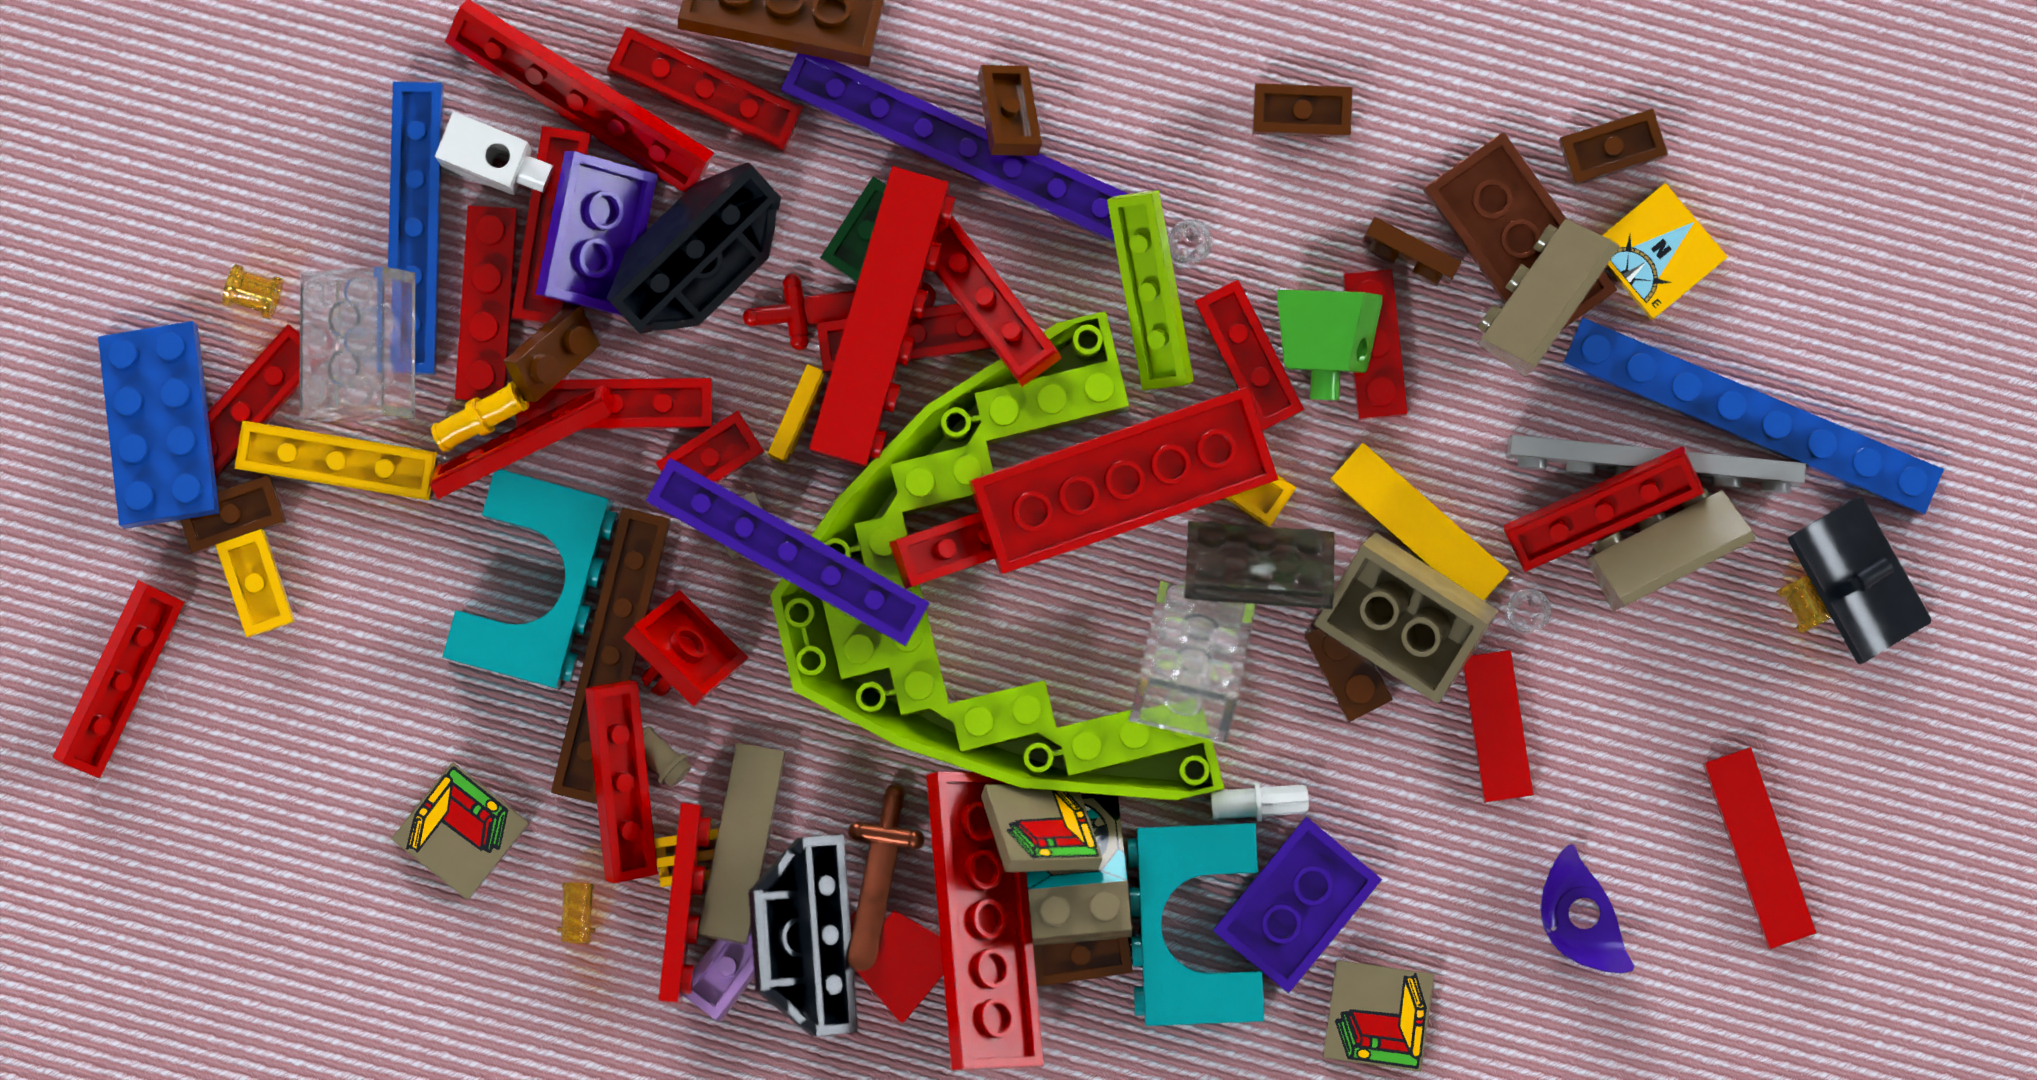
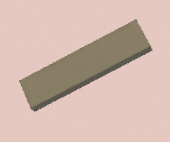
(741, 842)

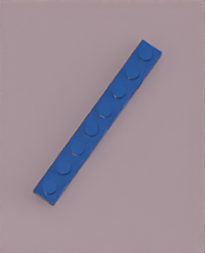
(1752, 416)

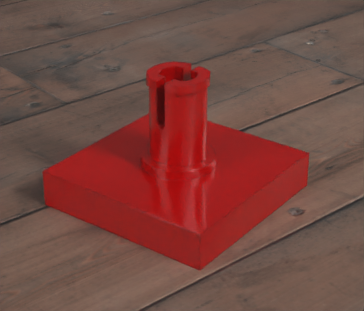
(684, 649)

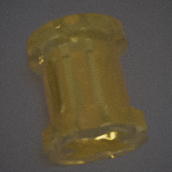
(252, 291)
(1804, 603)

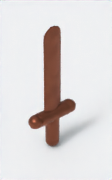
(878, 875)

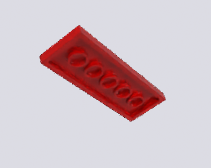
(1123, 480)
(982, 933)

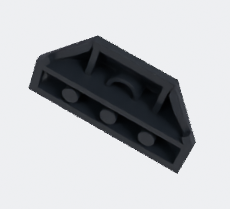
(697, 252)
(805, 936)

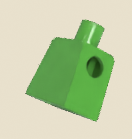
(1327, 335)

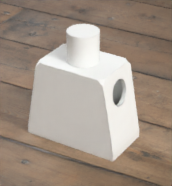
(472, 146)

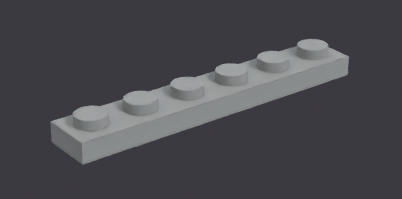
(1585, 456)

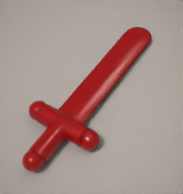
(807, 310)

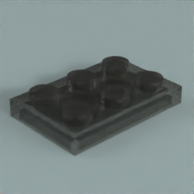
(1259, 565)

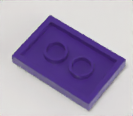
(593, 222)
(1297, 905)

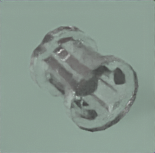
(1193, 231)
(1534, 598)

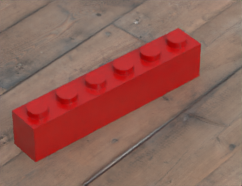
(881, 317)

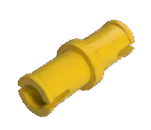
(478, 417)

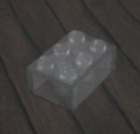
(357, 345)
(1192, 664)

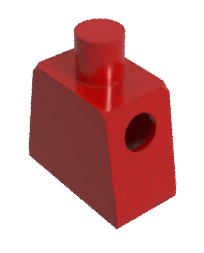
(905, 964)

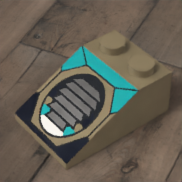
(1085, 903)

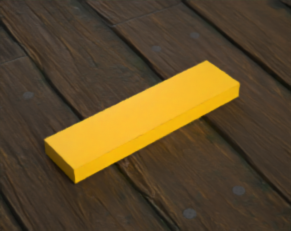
(335, 460)
(1417, 522)

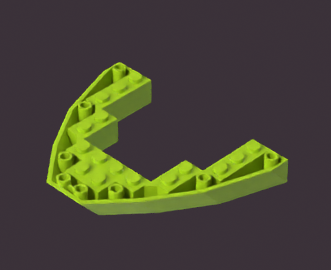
(901, 688)

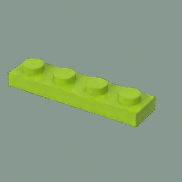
(1150, 290)

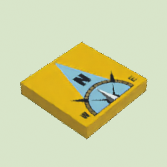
(1661, 251)

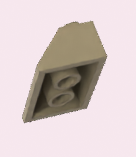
(1545, 294)
(1668, 548)
(1406, 617)

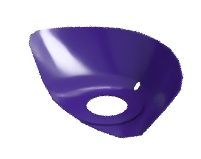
(1591, 947)

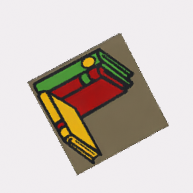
(1041, 829)
(460, 831)
(1378, 1015)

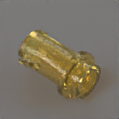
(576, 913)

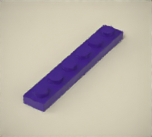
(787, 552)

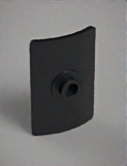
(1859, 579)

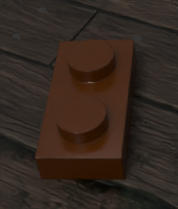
(1009, 110)
(1302, 110)
(1613, 147)
(1428, 262)
(551, 353)
(241, 510)
(1348, 674)
(1081, 960)

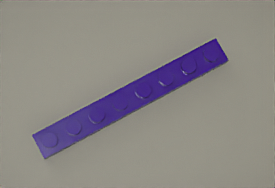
(950, 142)

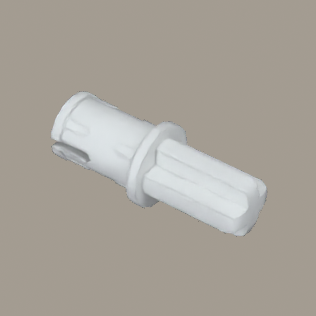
(1259, 802)

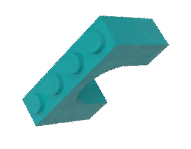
(543, 647)
(1169, 989)

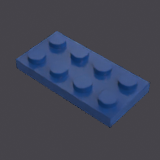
(158, 425)

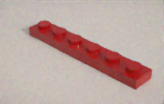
(578, 96)

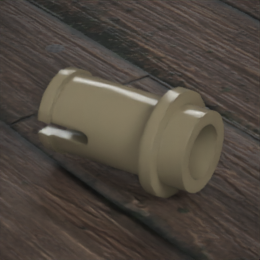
(664, 760)

